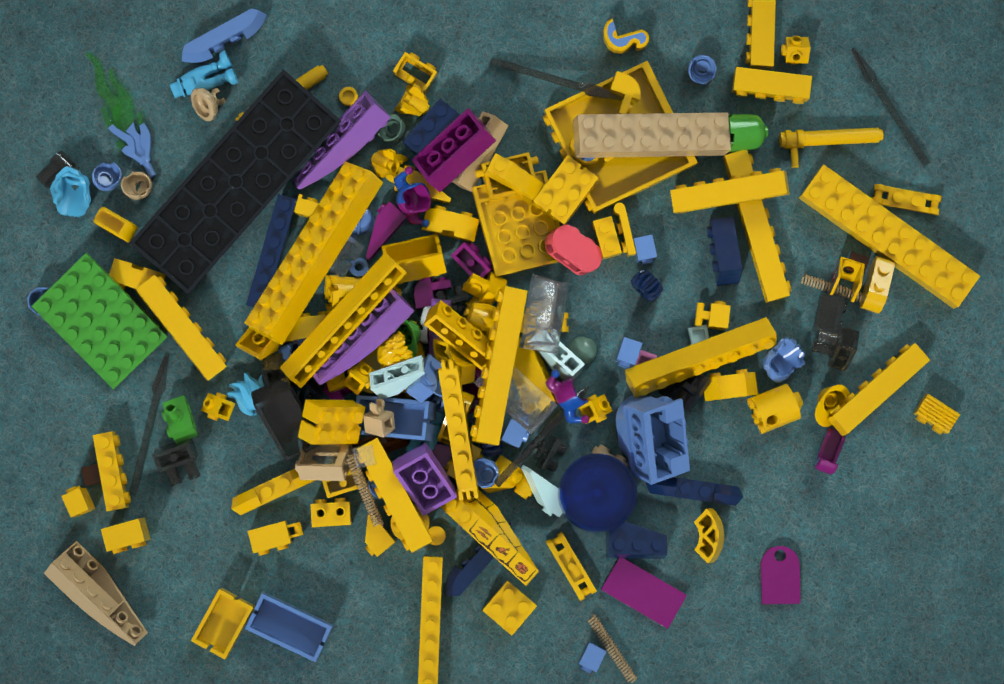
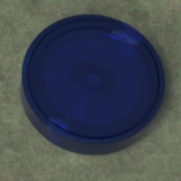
(597, 493)

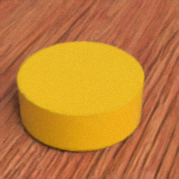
(348, 96)
(437, 534)

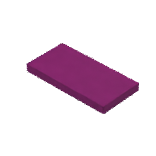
(643, 592)

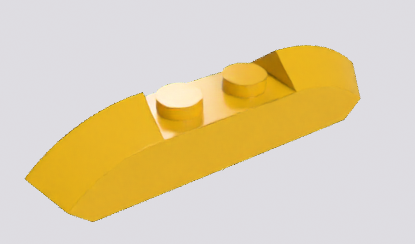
(268, 492)

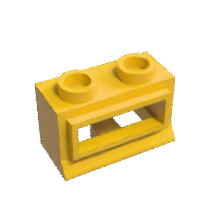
(414, 60)

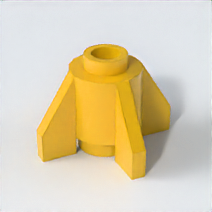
(413, 101)
(387, 163)

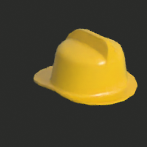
(827, 400)

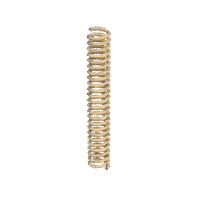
(828, 283)
(368, 491)
(613, 645)

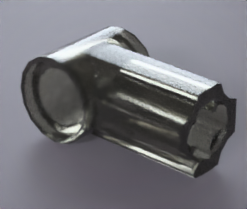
(56, 164)

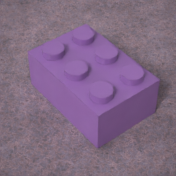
(424, 479)

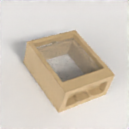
(324, 463)

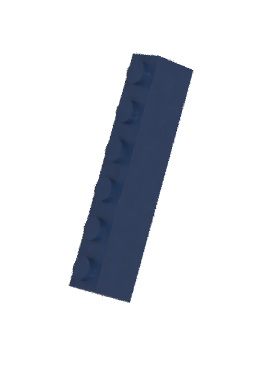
(273, 246)

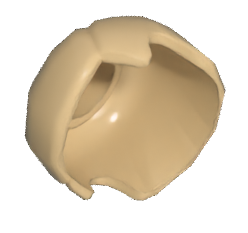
(129, 185)

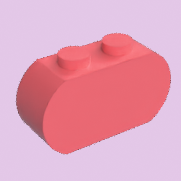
(573, 249)

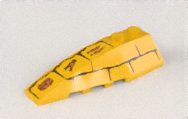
(491, 530)

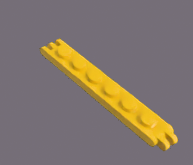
(458, 430)

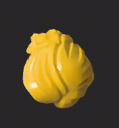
(393, 351)

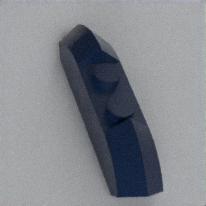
(697, 490)
(460, 579)

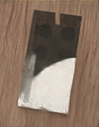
(282, 416)

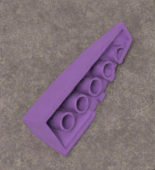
(356, 128)
(367, 336)

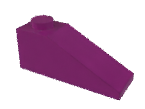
(385, 225)

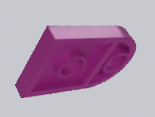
(780, 578)

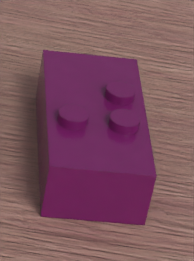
(453, 150)

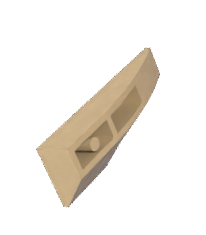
(95, 592)

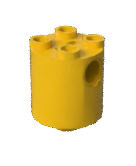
(775, 408)

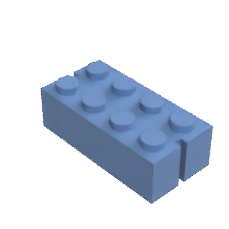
(410, 417)
(289, 627)

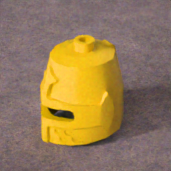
(480, 316)

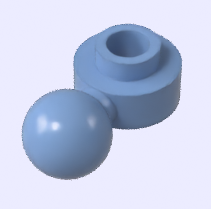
(363, 262)

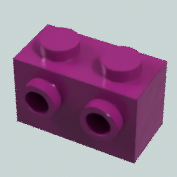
(471, 261)

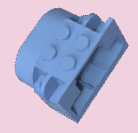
(653, 437)

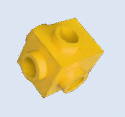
(796, 50)
(358, 377)
(218, 406)
(596, 408)

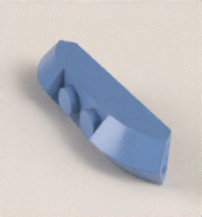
(231, 31)

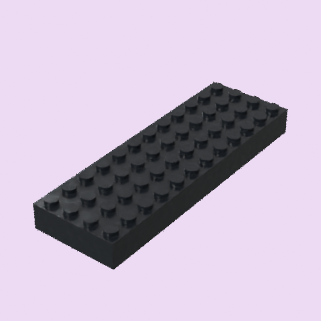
(235, 181)

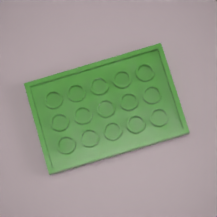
(100, 320)

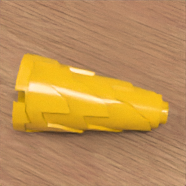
(337, 288)

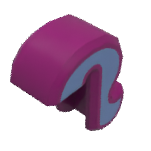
(829, 451)

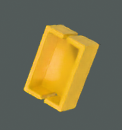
(566, 190)
(418, 257)
(335, 422)
(223, 623)

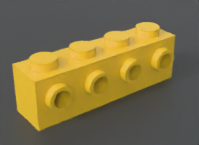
(771, 84)
(458, 333)
(111, 471)

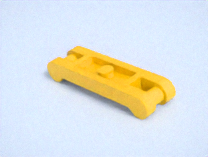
(907, 199)
(571, 566)

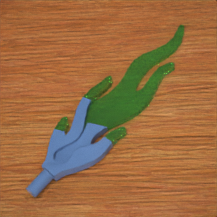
(123, 116)

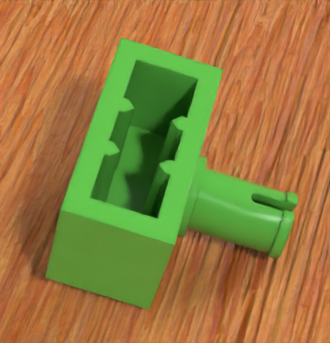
(179, 419)

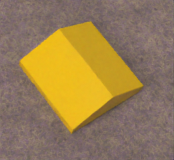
(256, 344)

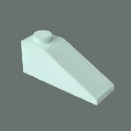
(565, 362)
(397, 377)
(544, 492)

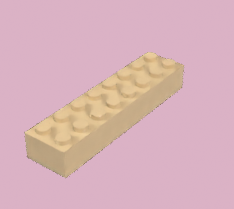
(651, 135)

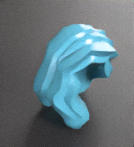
(68, 200)

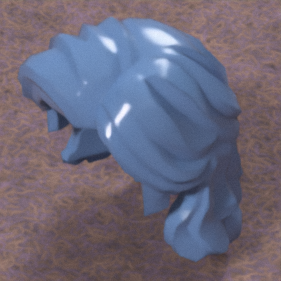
(783, 359)

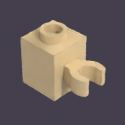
(379, 421)

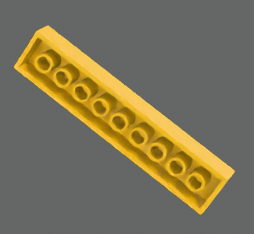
(889, 236)
(313, 252)

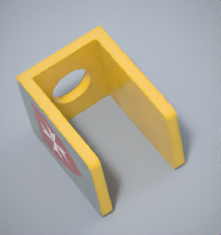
(855, 277)

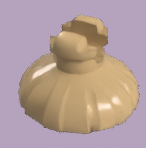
(206, 103)

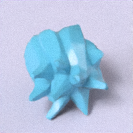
(243, 391)

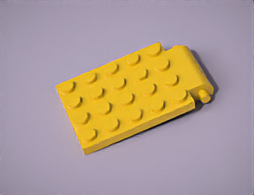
(512, 222)

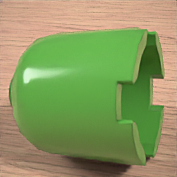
(746, 132)

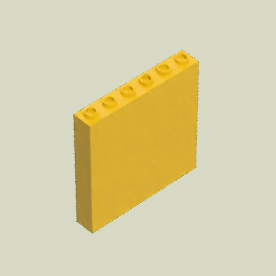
(622, 175)

